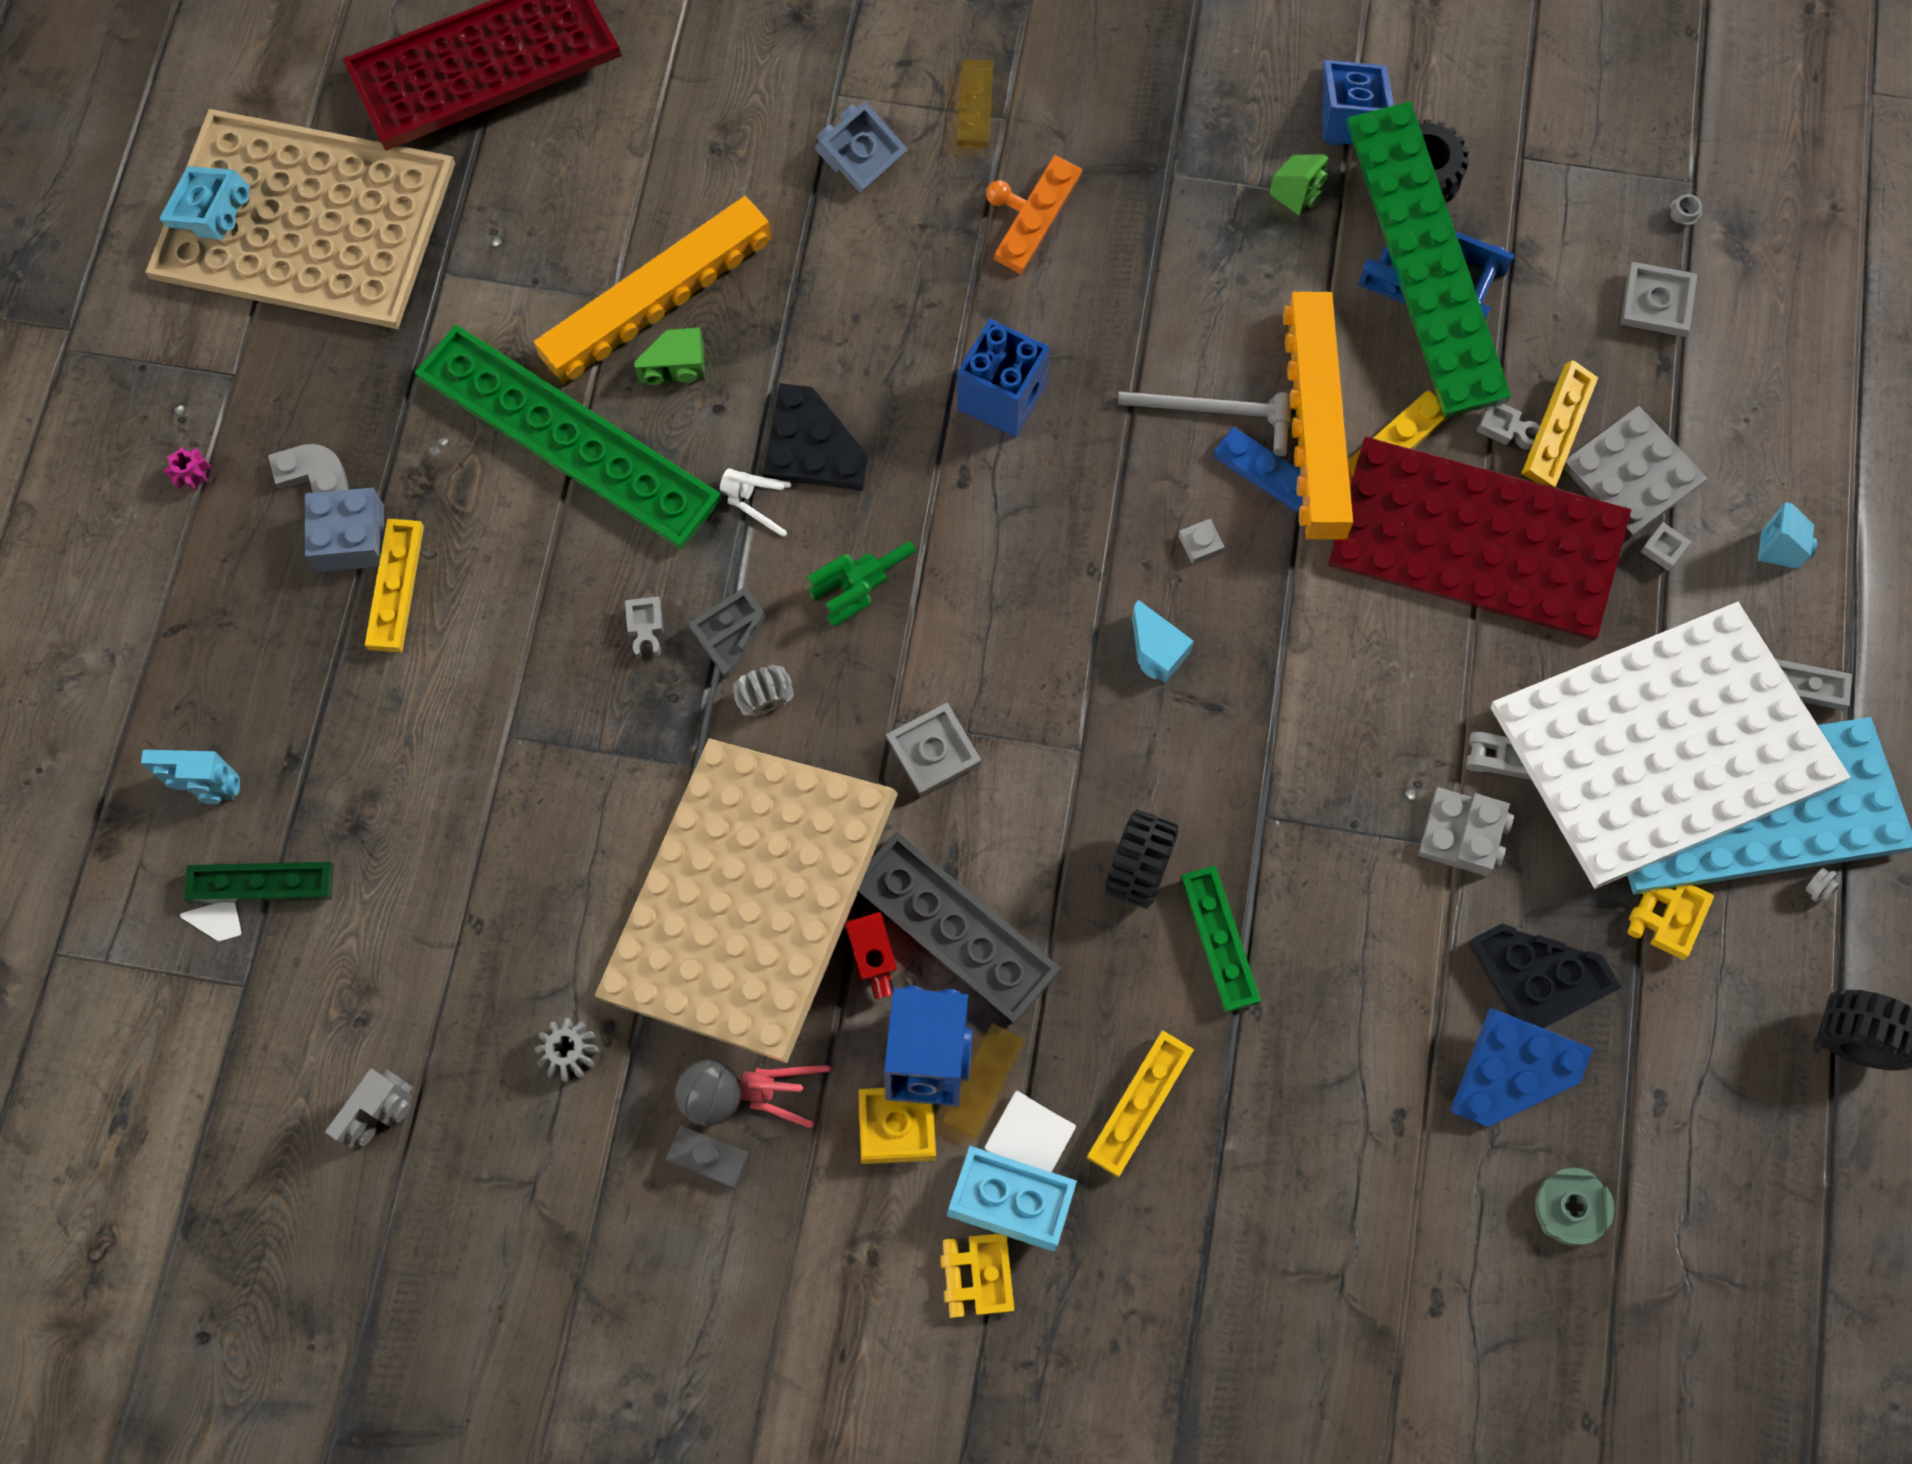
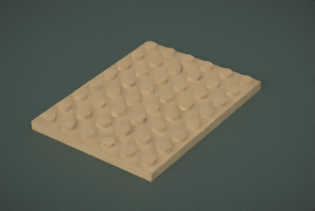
(325, 222)
(747, 898)

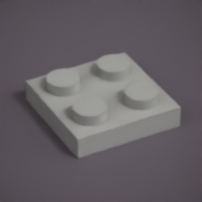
(1658, 299)
(933, 749)

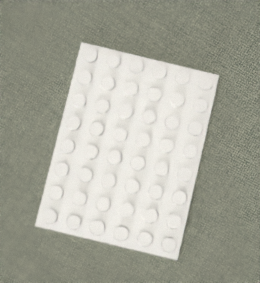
(1668, 744)

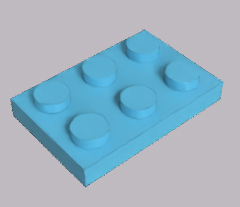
(1012, 1198)

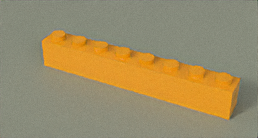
(653, 290)
(1318, 417)

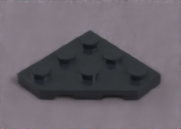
(812, 443)
(1541, 976)

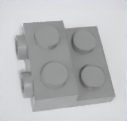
(1466, 831)
(374, 1100)

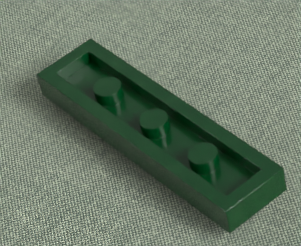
(259, 882)

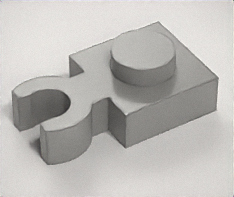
(1503, 424)
(644, 621)

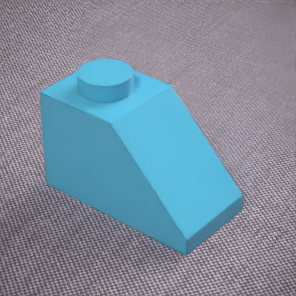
(1787, 538)
(1158, 643)

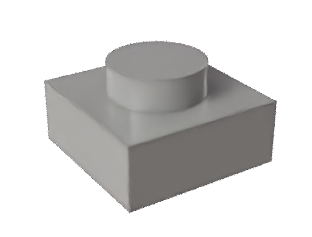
(1201, 541)
(1665, 546)

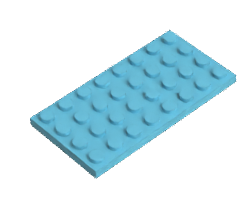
(1833, 827)

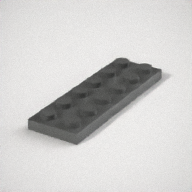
(956, 928)

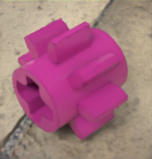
(187, 468)

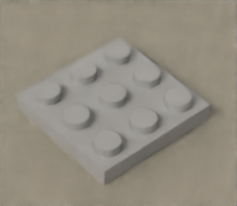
(1636, 469)

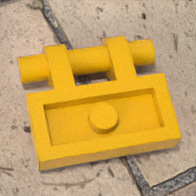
(1680, 921)
(989, 1272)

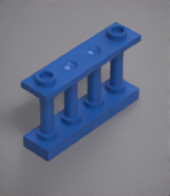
(1382, 278)

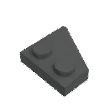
(728, 629)

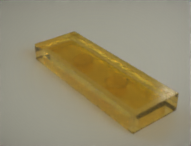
(975, 103)
(985, 1081)

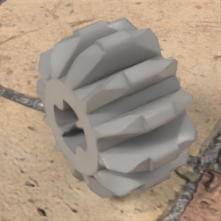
(763, 690)
(558, 1041)

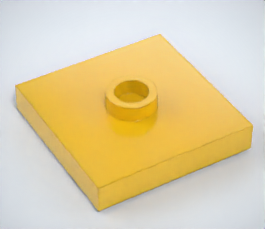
(894, 1129)

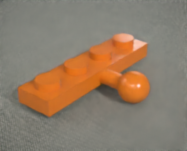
(1035, 214)

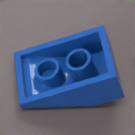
(1351, 91)

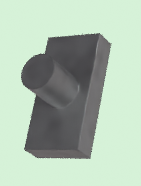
(707, 1157)

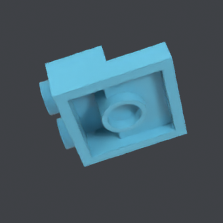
(206, 201)
(196, 771)

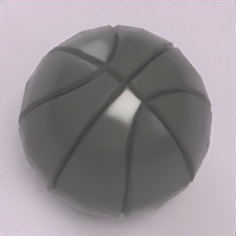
(708, 1092)

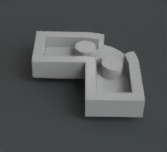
(310, 464)

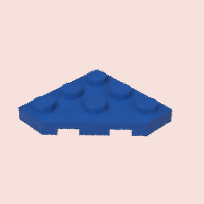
(1516, 1068)

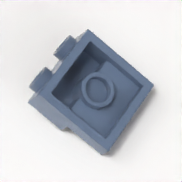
(860, 146)

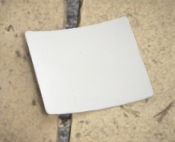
(1030, 1134)

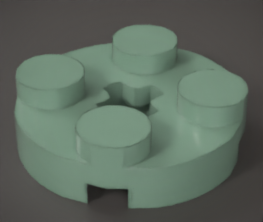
(1589, 1191)

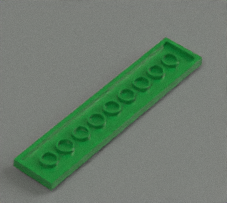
(1428, 260)
(569, 436)

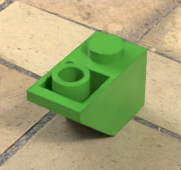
(1300, 182)
(673, 357)

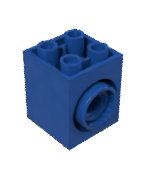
(1002, 377)
(927, 1046)

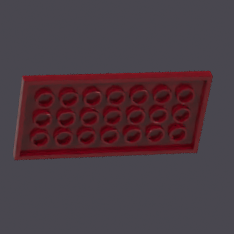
(476, 63)
(1481, 538)

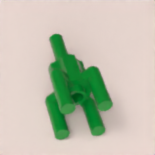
(855, 579)

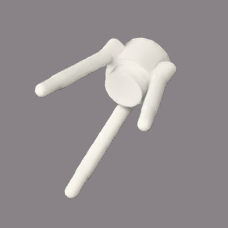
(741, 485)

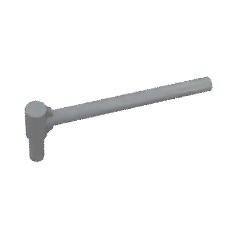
(1276, 410)

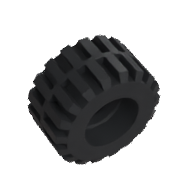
(1447, 155)
(1141, 858)
(1868, 1029)

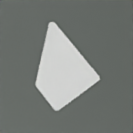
(216, 920)

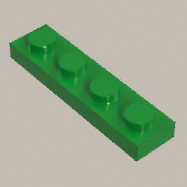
(1220, 939)

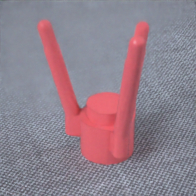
(759, 1086)

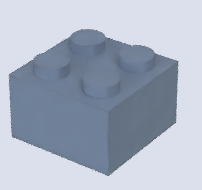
(344, 529)

